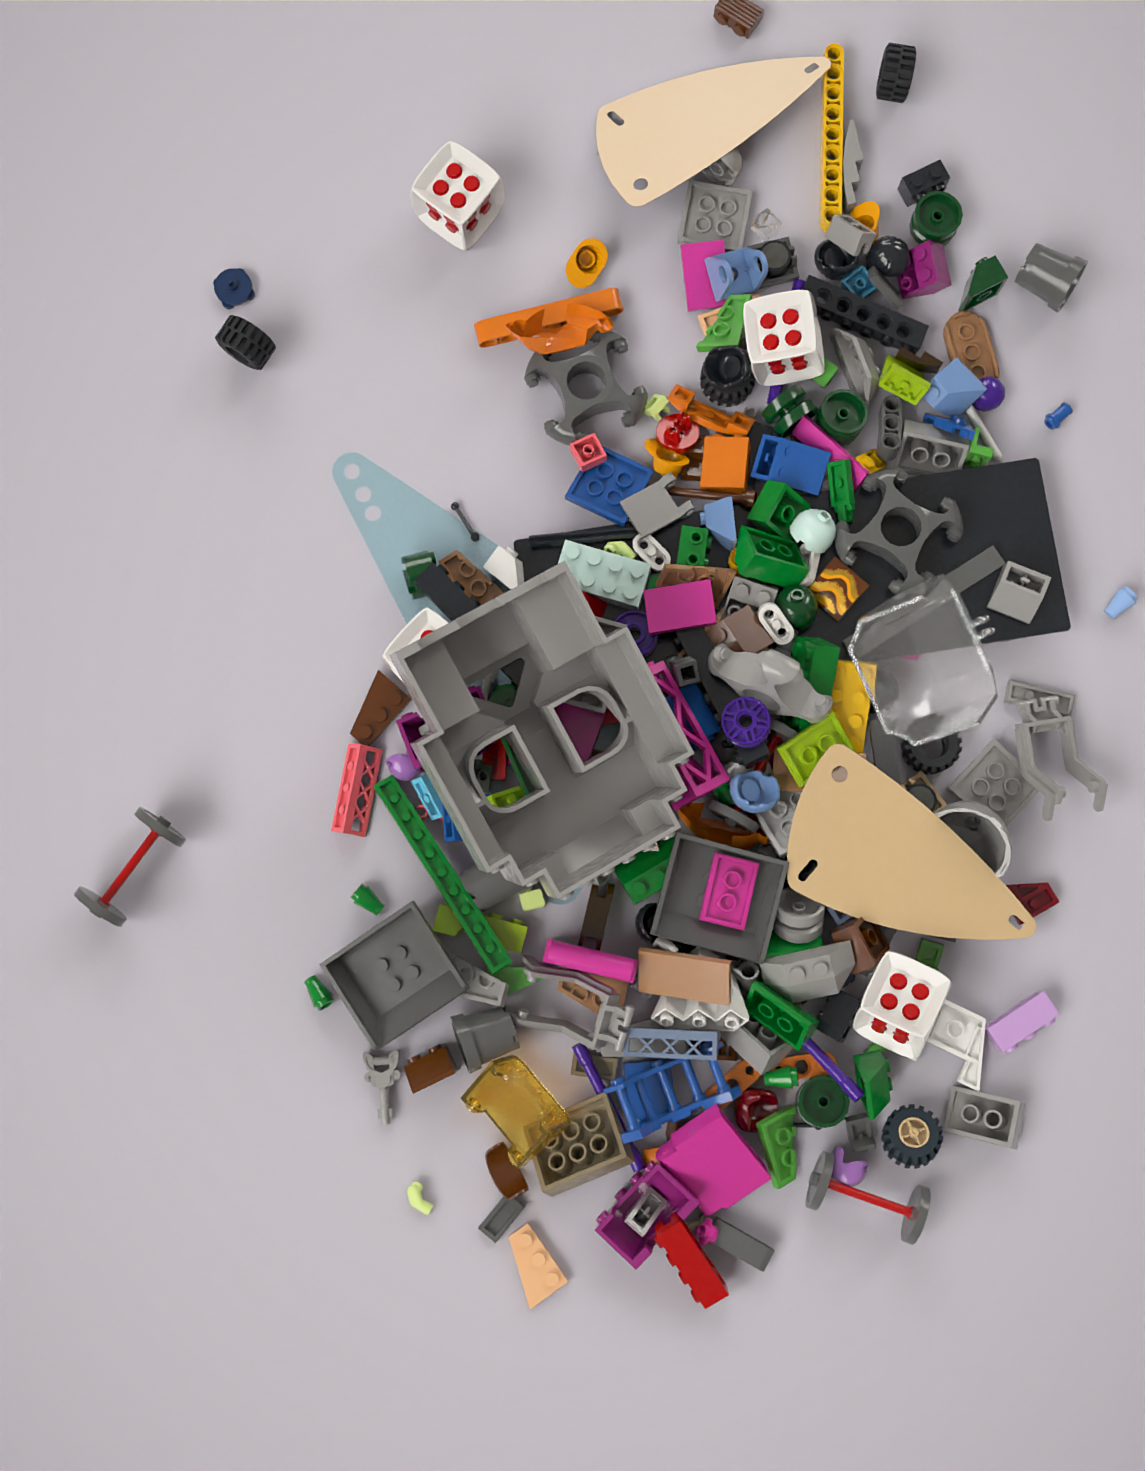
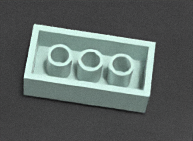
(607, 575)

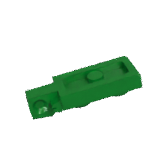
(841, 489)

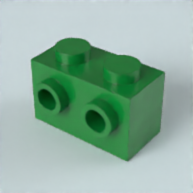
(693, 546)

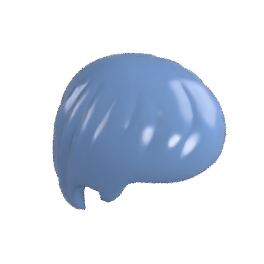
(754, 791)

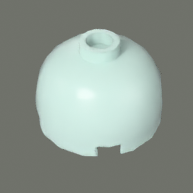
(814, 529)

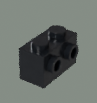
(923, 181)
(838, 1015)

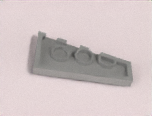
(482, 985)

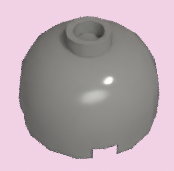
(725, 169)

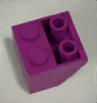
(926, 271)

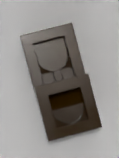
(925, 364)

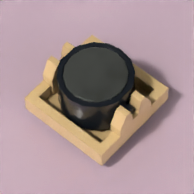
(924, 791)

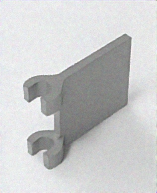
(654, 508)

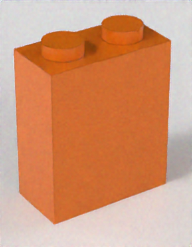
(726, 463)

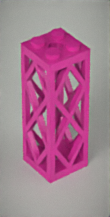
(705, 776)

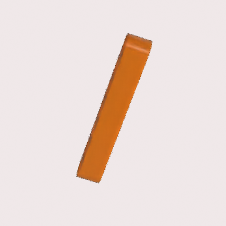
(494, 329)

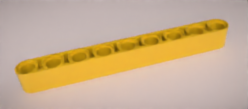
(832, 128)

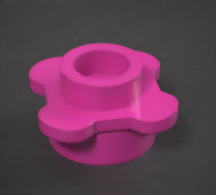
(706, 1232)

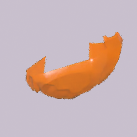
(580, 327)
(718, 831)

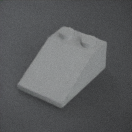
(984, 1117)

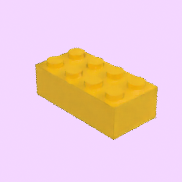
(851, 703)

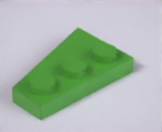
(728, 327)
(777, 1143)

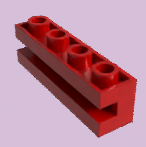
(691, 1261)

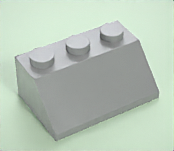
(929, 449)
(757, 1045)

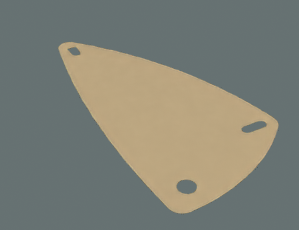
(694, 121)
(893, 858)

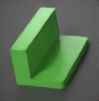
(977, 454)

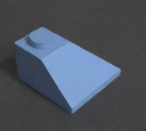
(954, 389)
(720, 521)

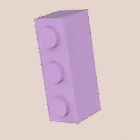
(1021, 1022)

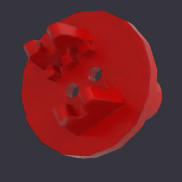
(672, 439)

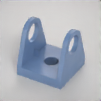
(746, 270)

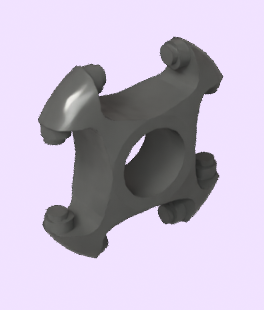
(578, 409)
(896, 504)

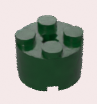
(415, 565)

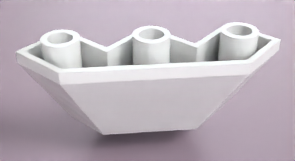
(698, 1015)

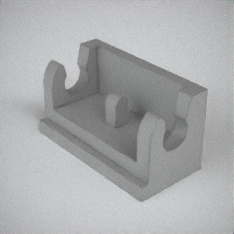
(850, 234)

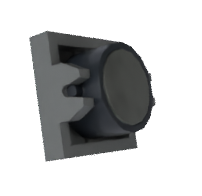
(780, 260)

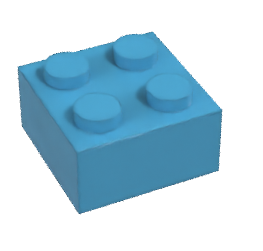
(859, 283)

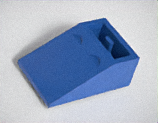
(791, 463)

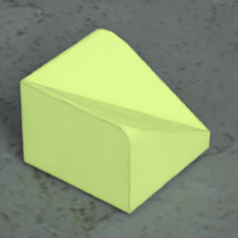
(532, 900)

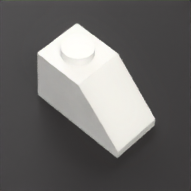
(506, 567)

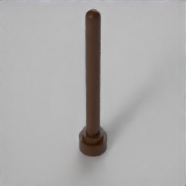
(746, 498)

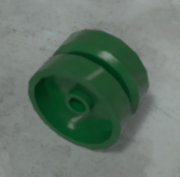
(936, 218)
(788, 410)
(842, 416)
(808, 1102)

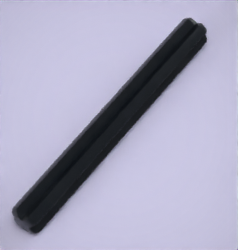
(583, 536)

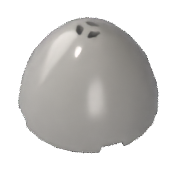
(990, 837)

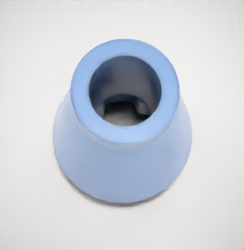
(1121, 601)

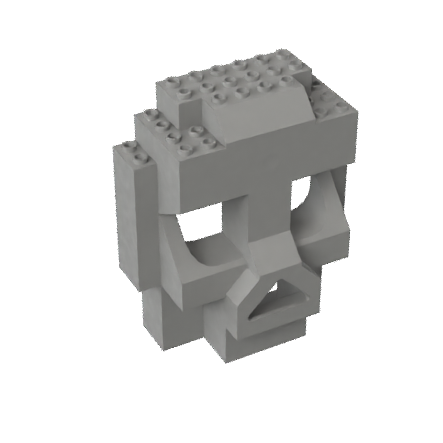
(580, 812)

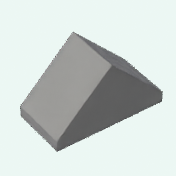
(645, 1211)

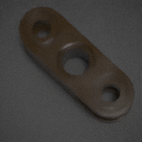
(596, 915)

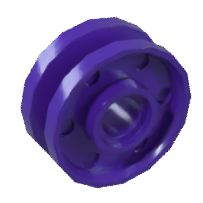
(638, 621)
(746, 708)

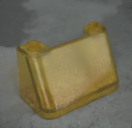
(518, 1107)

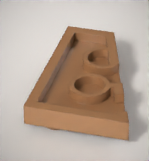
(679, 574)
(472, 579)

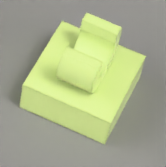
(655, 405)

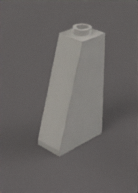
(636, 1044)

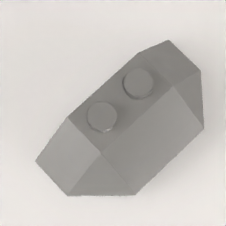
(856, 363)
(809, 972)

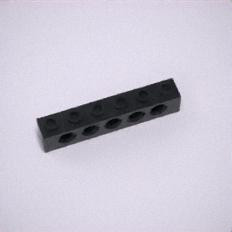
(872, 312)

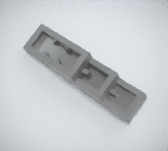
(851, 163)

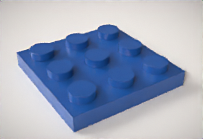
(608, 484)

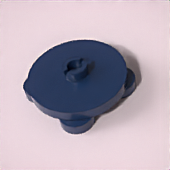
(233, 287)

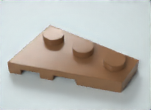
(588, 998)

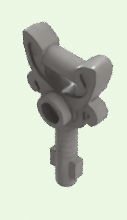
(382, 1079)

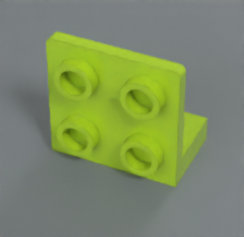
(903, 380)

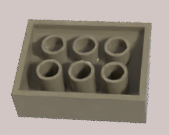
(584, 1149)

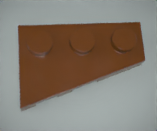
(379, 709)

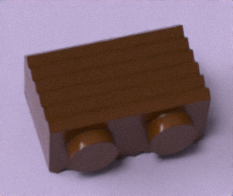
(738, 15)

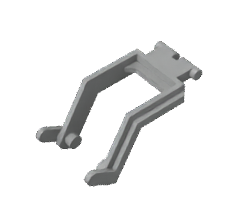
(1043, 716)
(610, 1018)

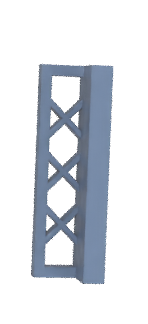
(675, 1034)

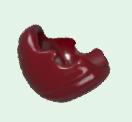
(753, 1107)

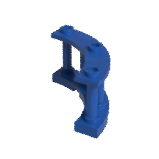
(675, 1110)

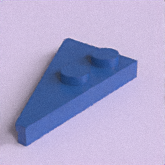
(951, 424)

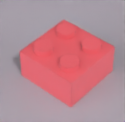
(588, 452)

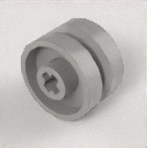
(798, 917)

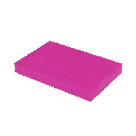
(696, 278)
(680, 607)
(729, 891)

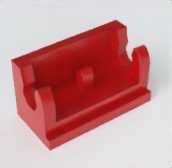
(497, 758)

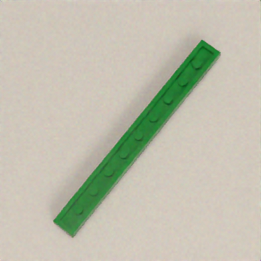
(442, 875)

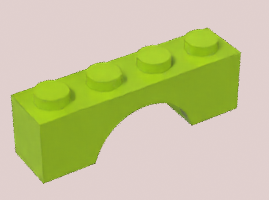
(510, 934)

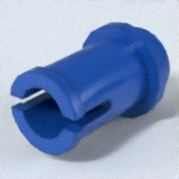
(1055, 418)

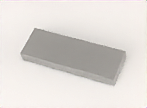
(1020, 691)

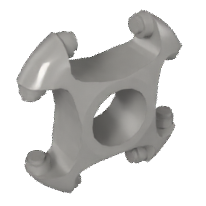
(772, 680)

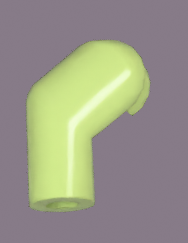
(620, 548)
(416, 1200)

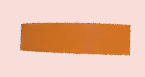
(707, 416)

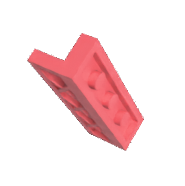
(346, 806)

